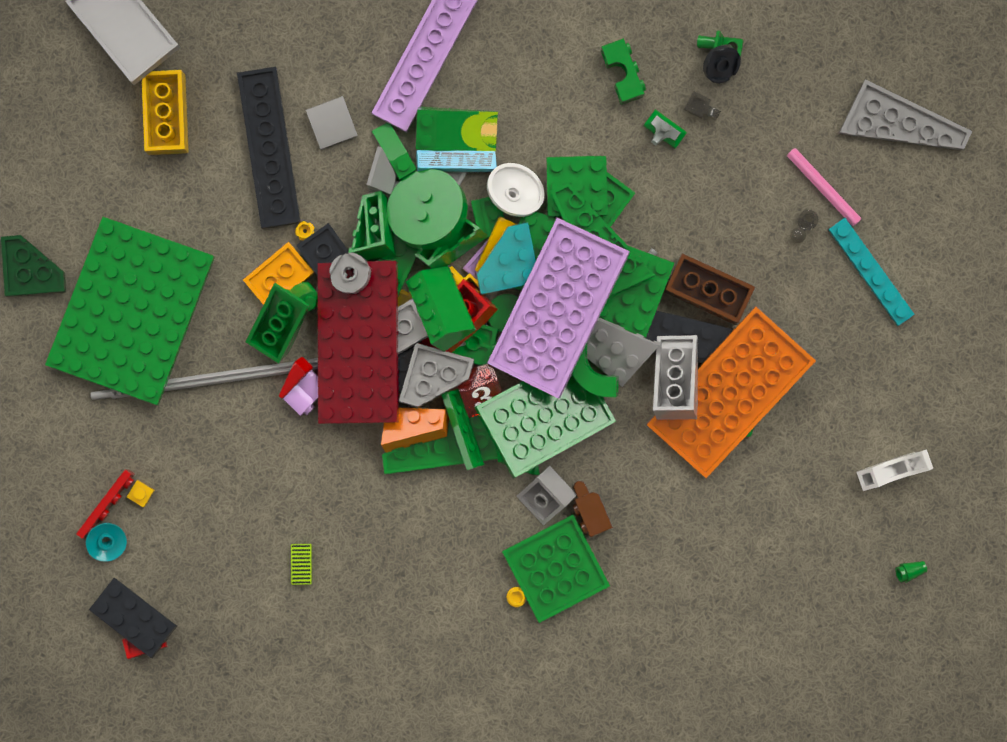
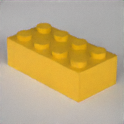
(165, 112)

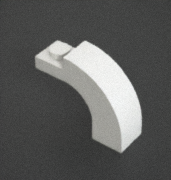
(894, 469)

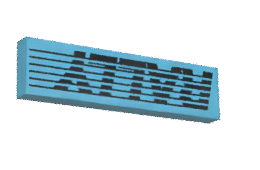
(456, 161)

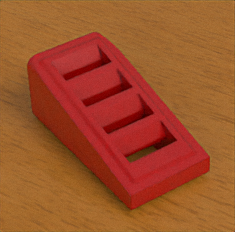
(298, 371)

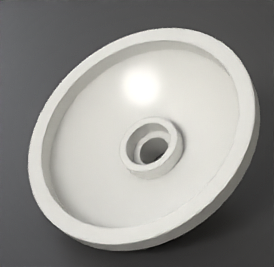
(518, 182)

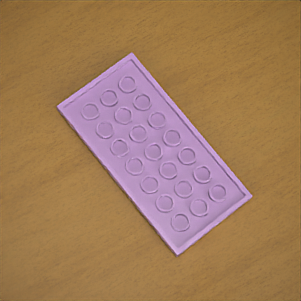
(558, 307)

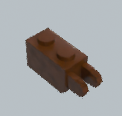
(591, 510)

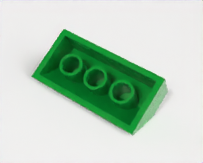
(440, 307)

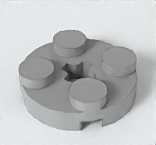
(361, 273)

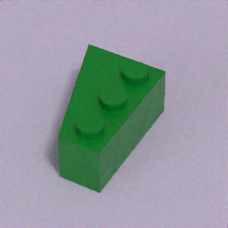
(373, 233)
(466, 239)

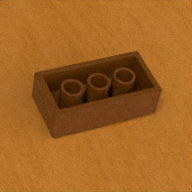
(728, 293)

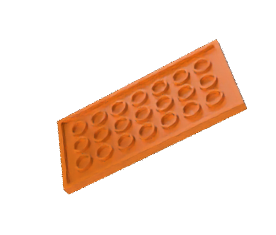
(735, 391)

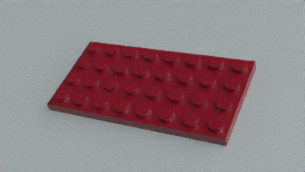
(358, 348)

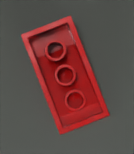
(478, 306)

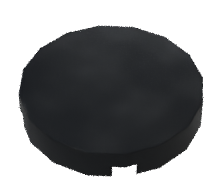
(721, 63)

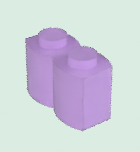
(304, 394)

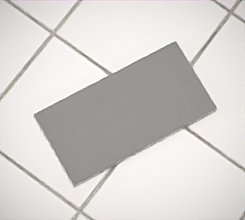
(127, 34)

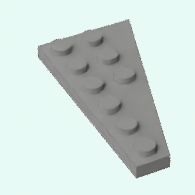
(890, 117)

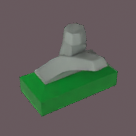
(664, 130)

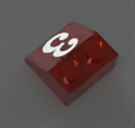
(480, 387)

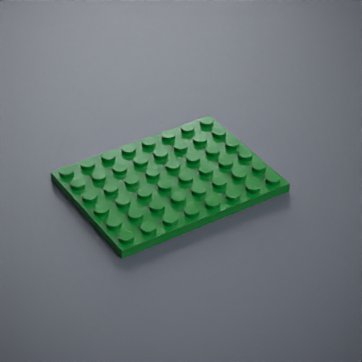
(130, 311)

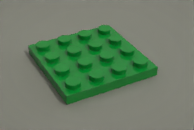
(556, 568)

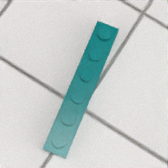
(871, 271)

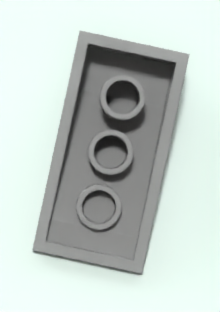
(676, 378)

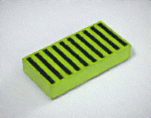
(301, 564)

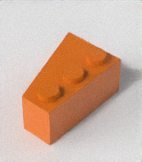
(414, 427)

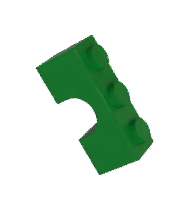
(618, 55)

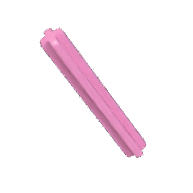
(824, 187)

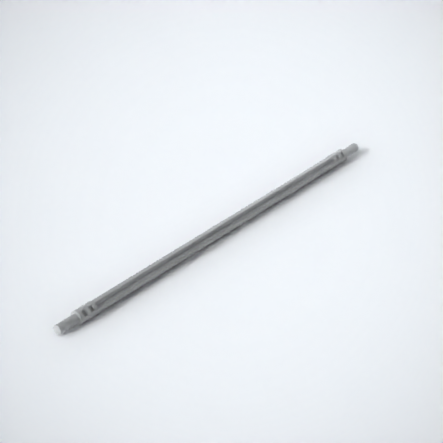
(216, 378)

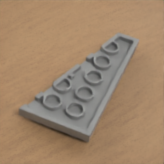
(618, 350)

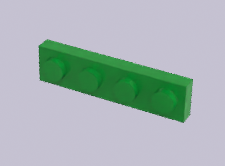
(463, 430)

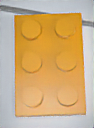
(283, 267)

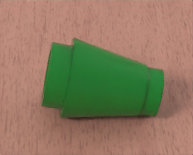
(908, 571)

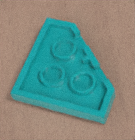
(509, 261)

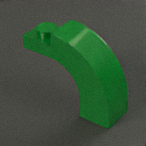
(592, 381)

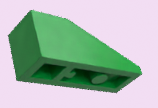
(394, 150)

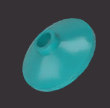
(106, 550)

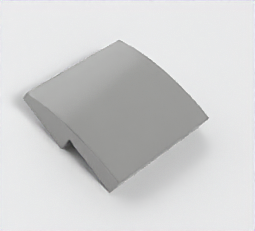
(331, 122)

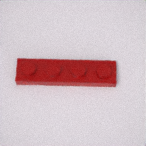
(112, 497)

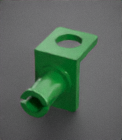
(712, 42)

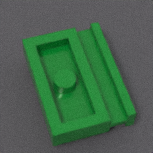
(486, 214)

